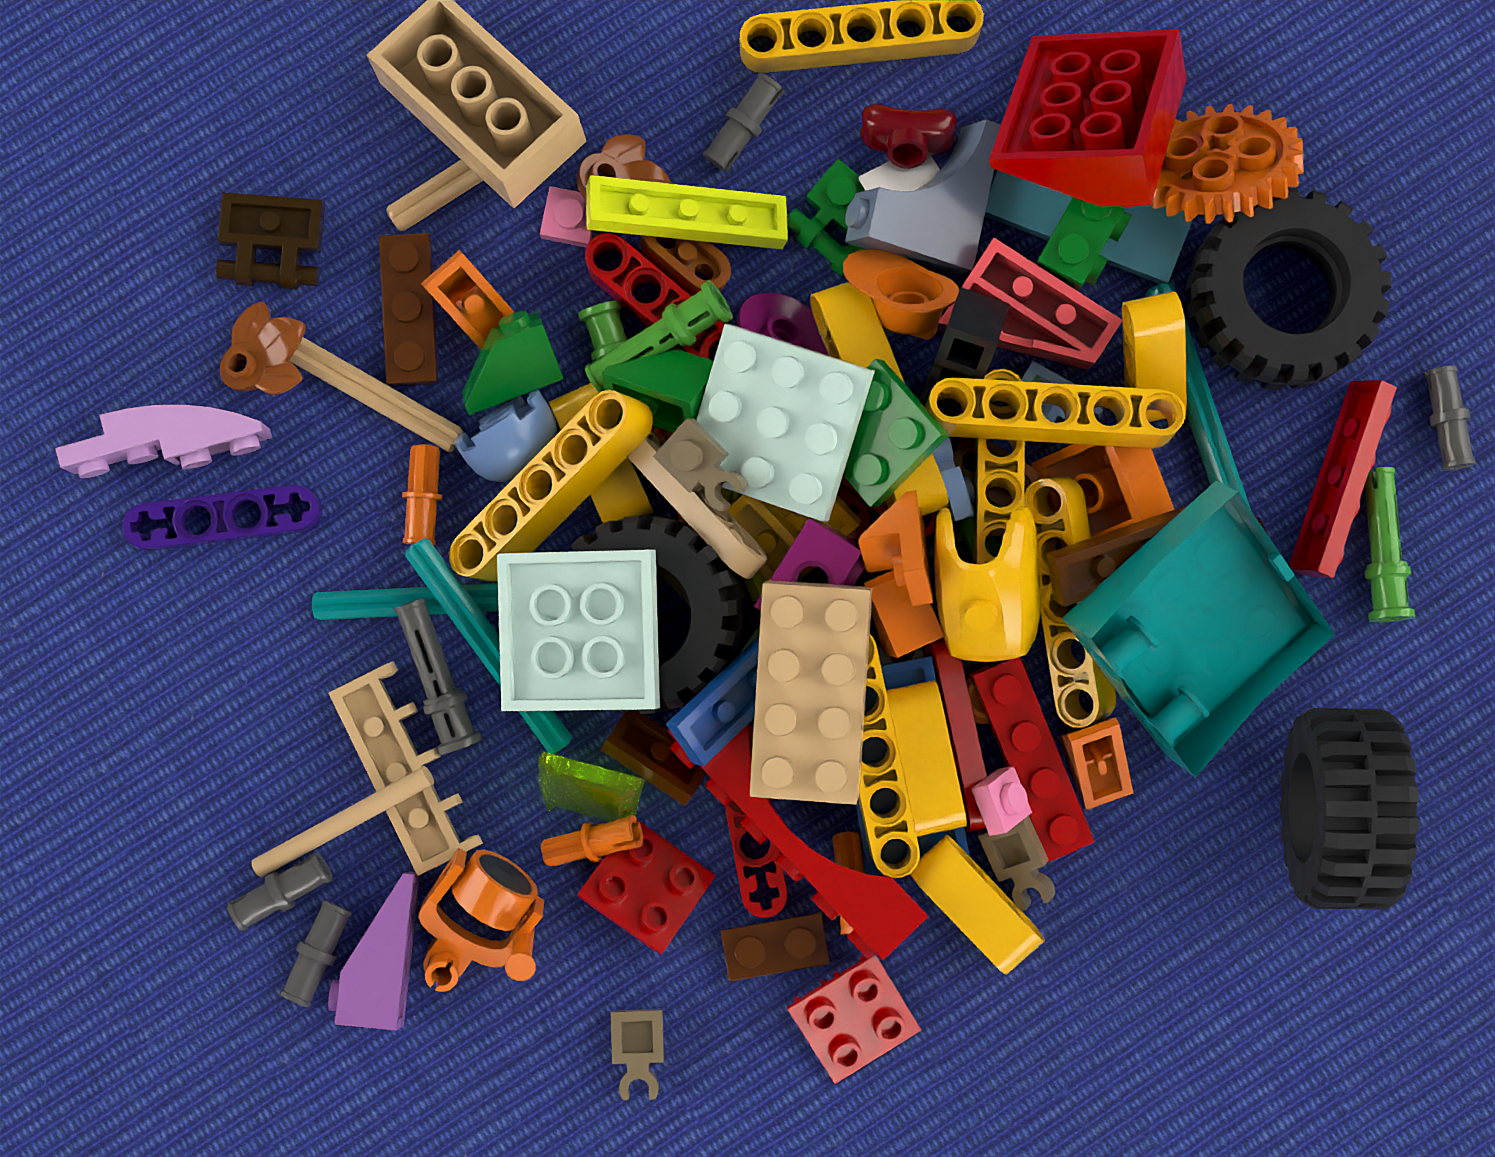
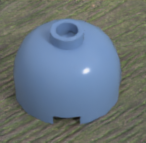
(509, 438)

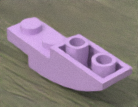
(182, 432)

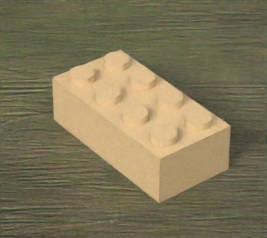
(477, 98)
(810, 692)

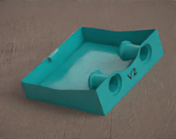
(1200, 626)

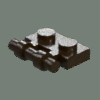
(272, 224)

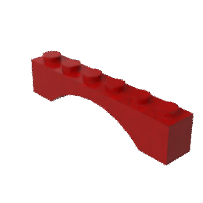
(869, 903)

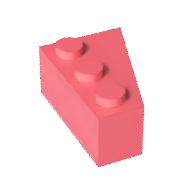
(1043, 313)

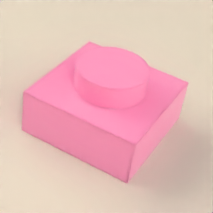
(565, 218)
(1001, 800)

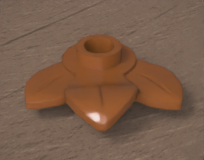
(620, 158)
(267, 347)

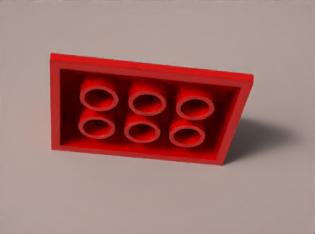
(1094, 114)

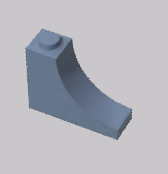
(940, 220)

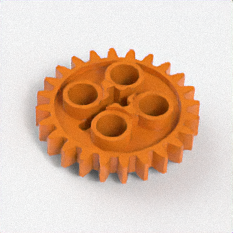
(1228, 164)

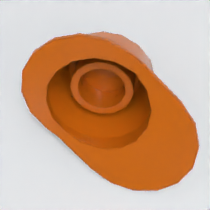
(903, 292)

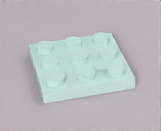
(783, 418)
(578, 630)

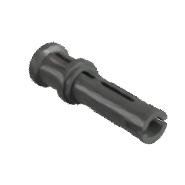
(443, 699)

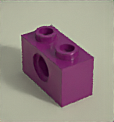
(820, 547)

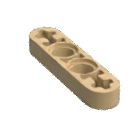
(715, 527)

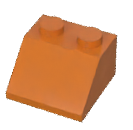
(1117, 484)

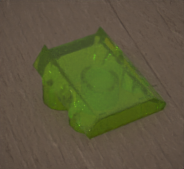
(588, 788)

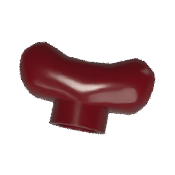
(907, 134)

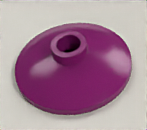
(781, 319)

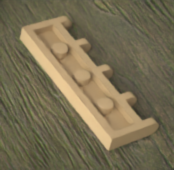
(389, 756)

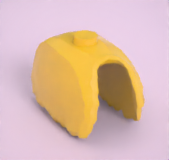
(993, 606)

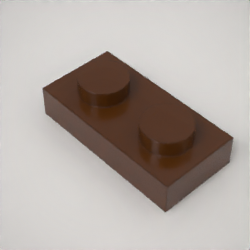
(645, 750)
(775, 946)

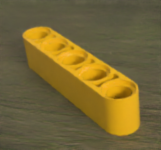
(841, 49)
(857, 336)
(1075, 401)
(996, 472)
(571, 480)
(1066, 673)
(885, 774)

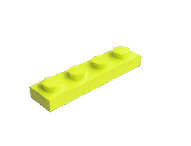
(686, 212)

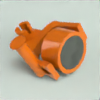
(496, 895)

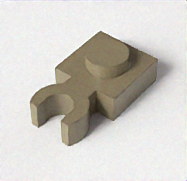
(695, 460)
(1018, 857)
(637, 1041)

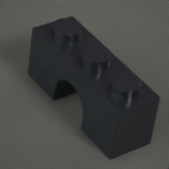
(966, 346)

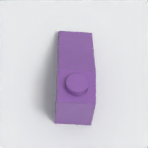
(377, 973)

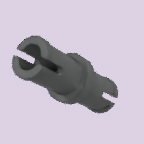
(743, 122)
(1449, 418)
(279, 891)
(315, 953)

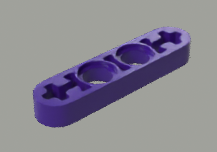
(222, 513)

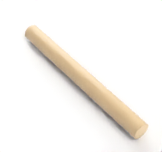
(342, 821)

